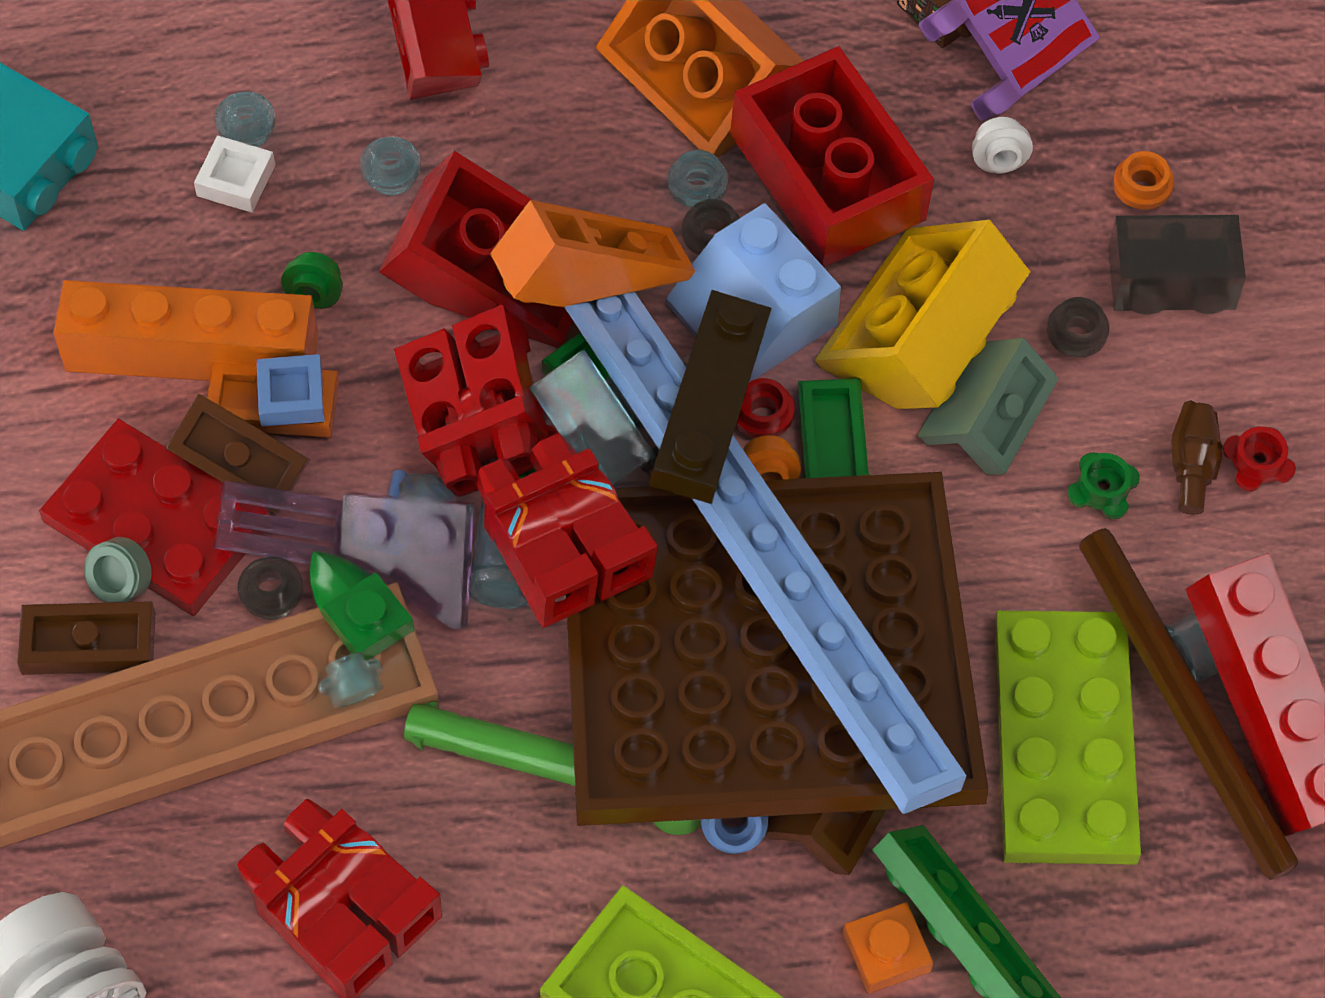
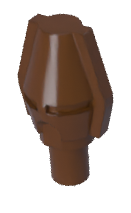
(1195, 454)

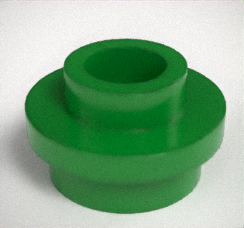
(314, 276)

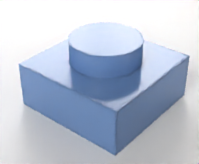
(290, 390)

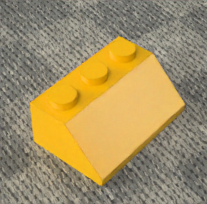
(926, 313)

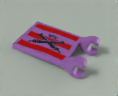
(1020, 40)

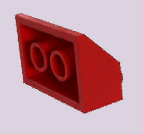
(437, 45)

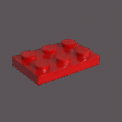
(160, 502)

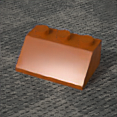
(693, 59)

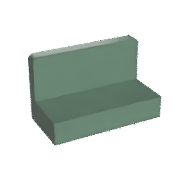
(993, 404)

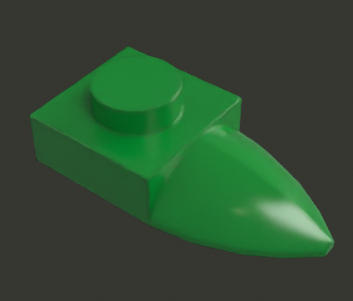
(357, 605)

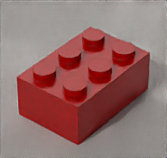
(831, 156)

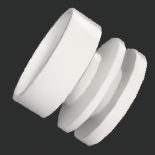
(60, 953)

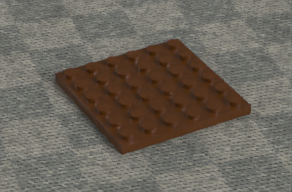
(701, 703)

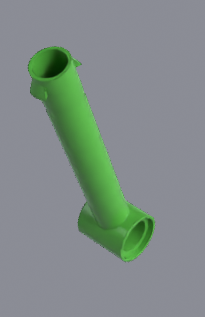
(503, 747)

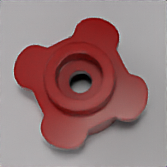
(1261, 442)

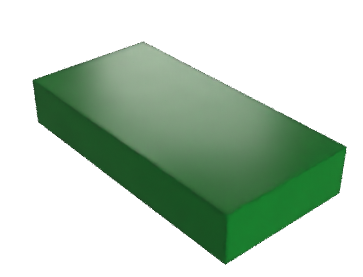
(832, 428)

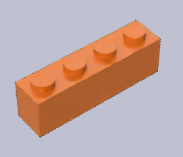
(177, 329)

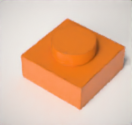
(887, 948)

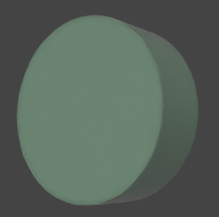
(117, 570)

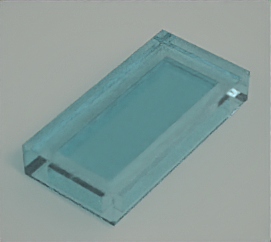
(592, 417)

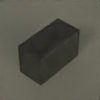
(1176, 263)

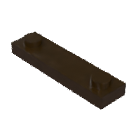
(710, 397)

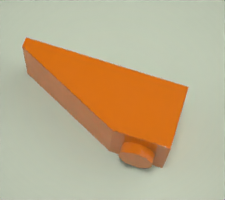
(584, 256)

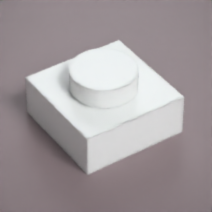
(234, 174)

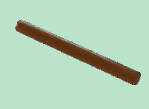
(1188, 705)

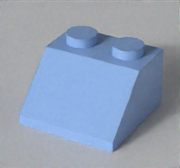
(768, 266)

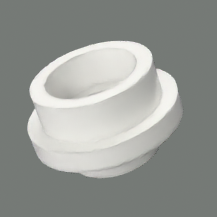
(1001, 145)

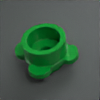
(1110, 470)

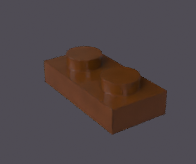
(235, 449)
(85, 637)

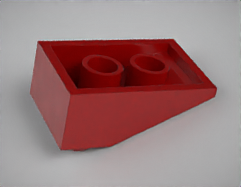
(448, 246)

